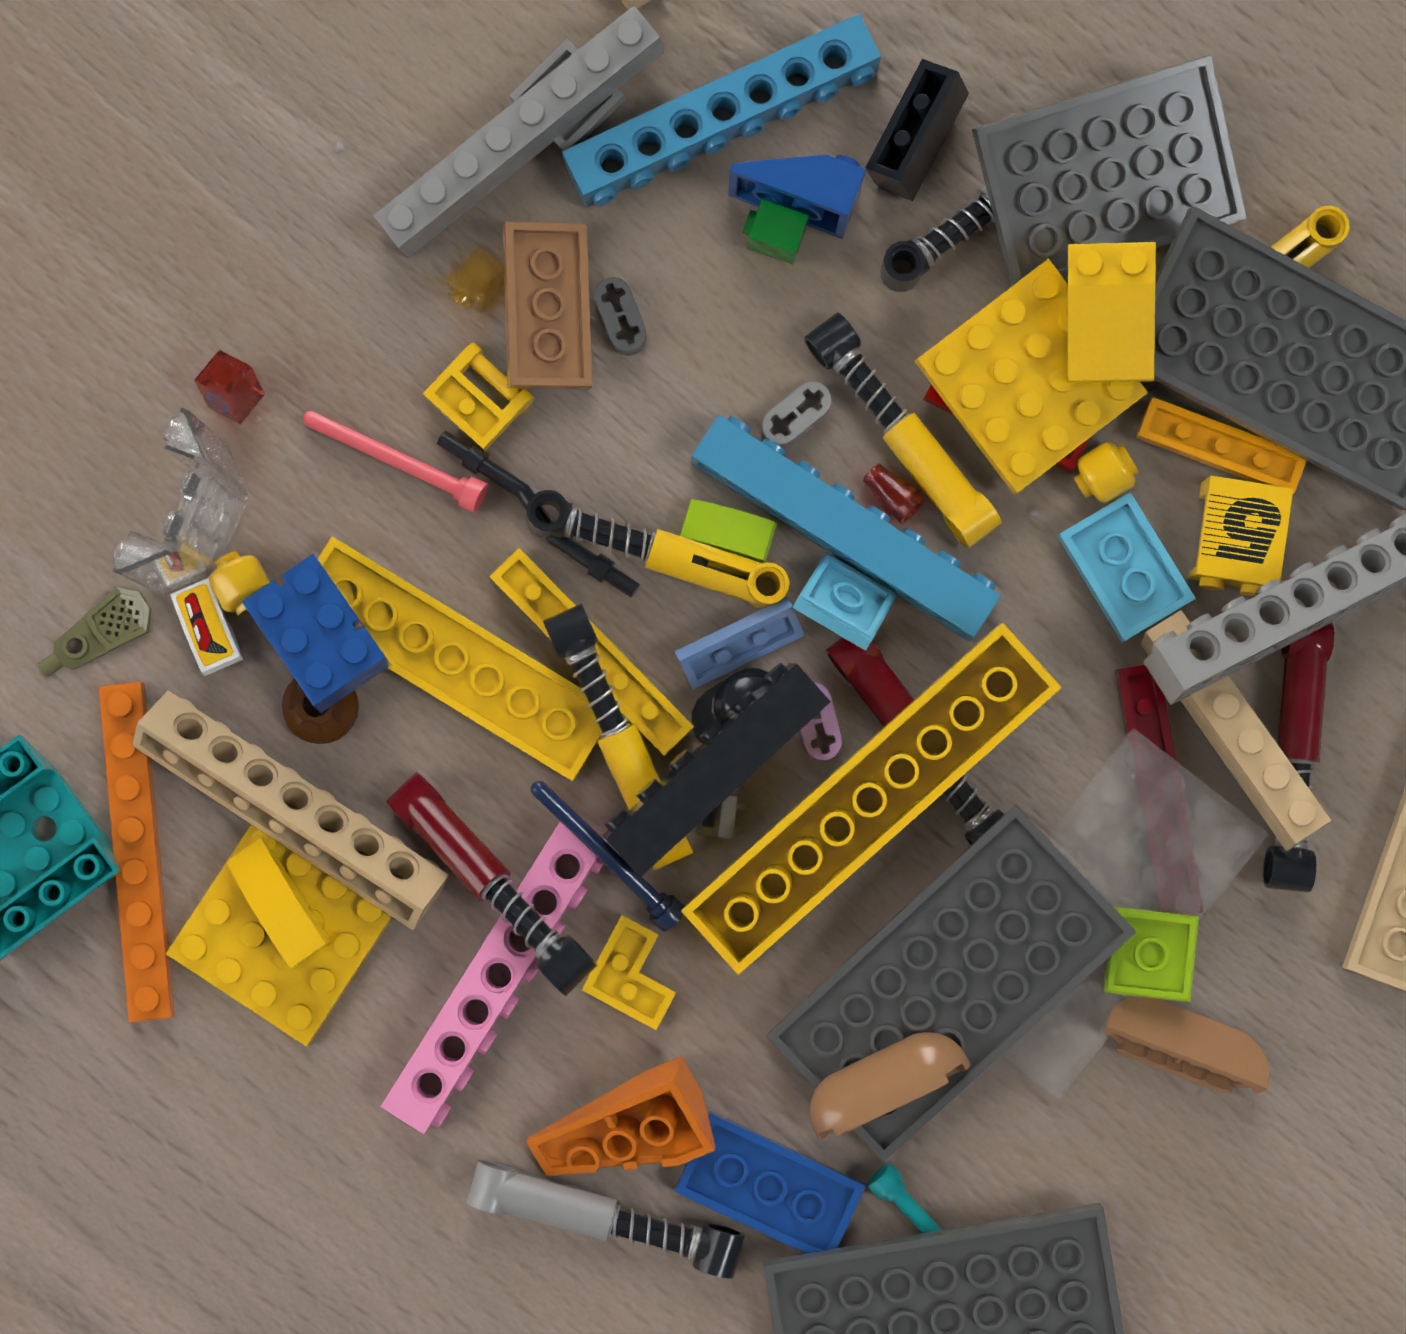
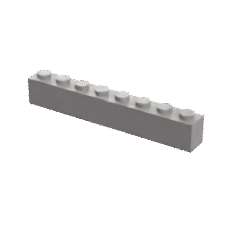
(520, 132)

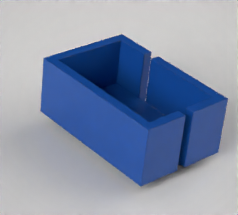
(316, 633)

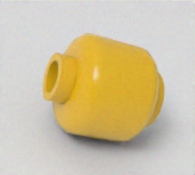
(1106, 472)
(236, 580)

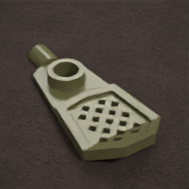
(95, 636)

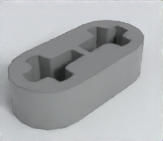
(790, 406)

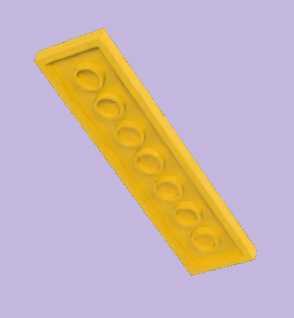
(466, 664)

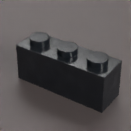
(917, 129)

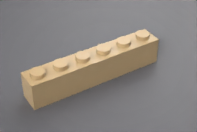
(1249, 751)

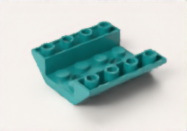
(36, 875)

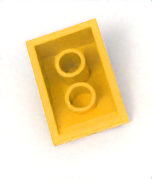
(1111, 312)

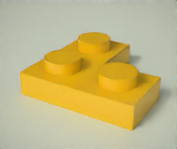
(618, 975)

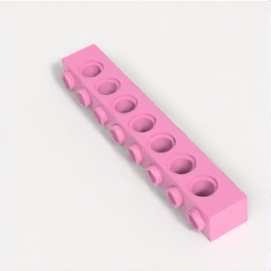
(407, 1097)

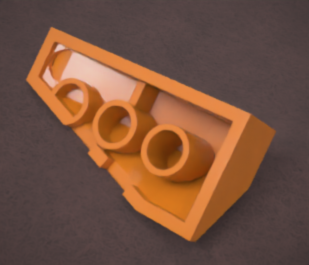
(640, 1122)

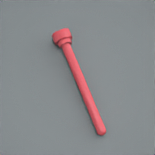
(466, 491)

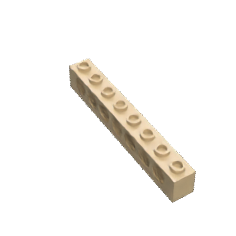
(300, 830)

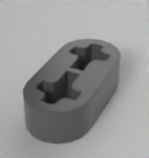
(629, 313)

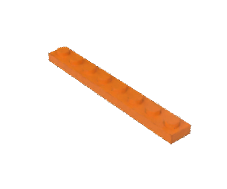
(137, 854)

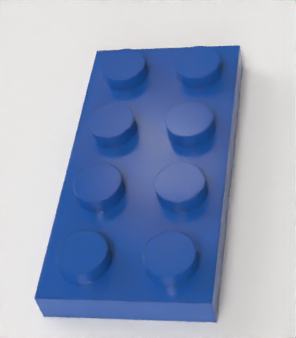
(771, 1188)

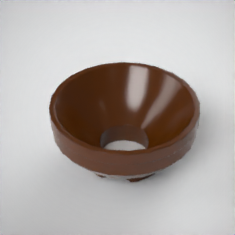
(322, 729)

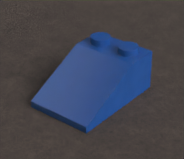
(811, 185)

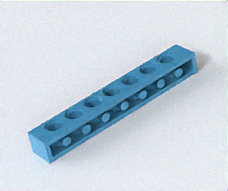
(845, 40)

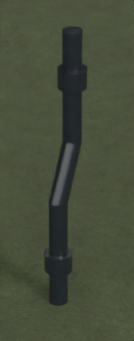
(477, 461)

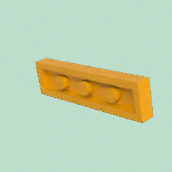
(1219, 445)

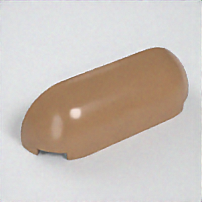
(1188, 1045)
(884, 1082)

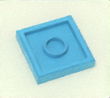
(845, 601)

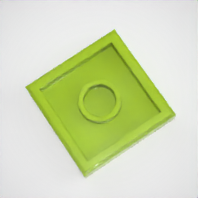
(1156, 958)

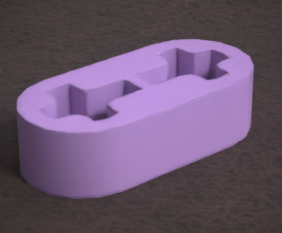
(830, 728)

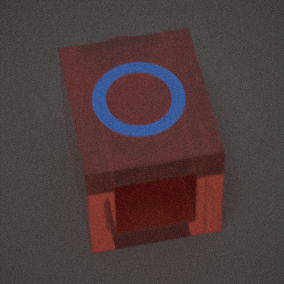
(229, 386)

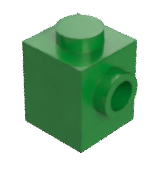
(775, 231)

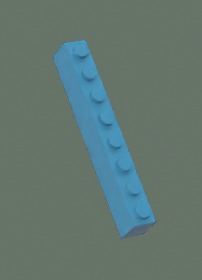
(844, 527)

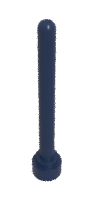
(663, 909)

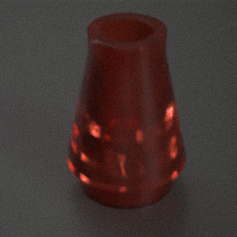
(894, 494)

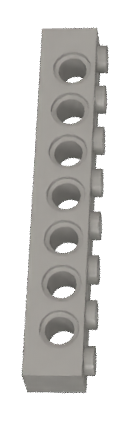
(1182, 674)

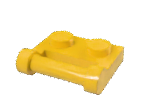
(469, 406)

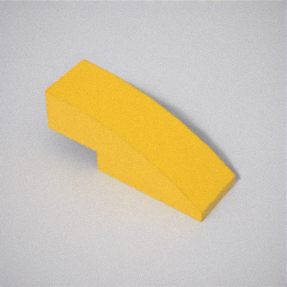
(277, 903)

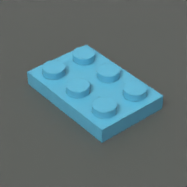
(1126, 567)

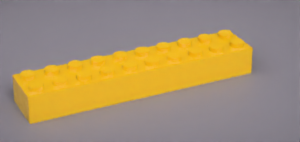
(871, 798)

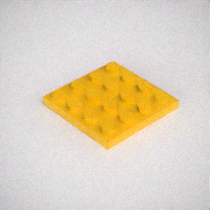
(1010, 380)
(235, 954)

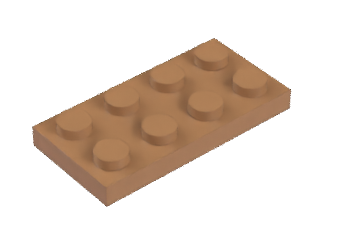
(547, 305)

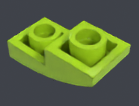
(729, 529)

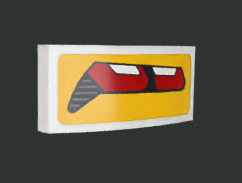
(206, 627)

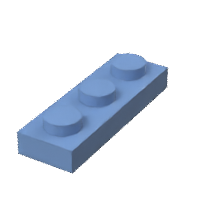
(740, 643)

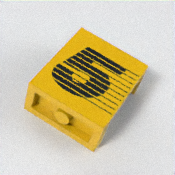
(1241, 534)

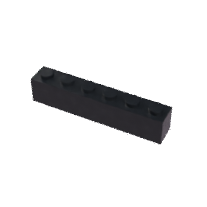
(715, 768)

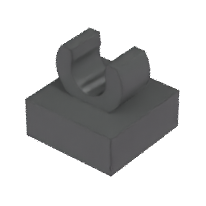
(721, 820)

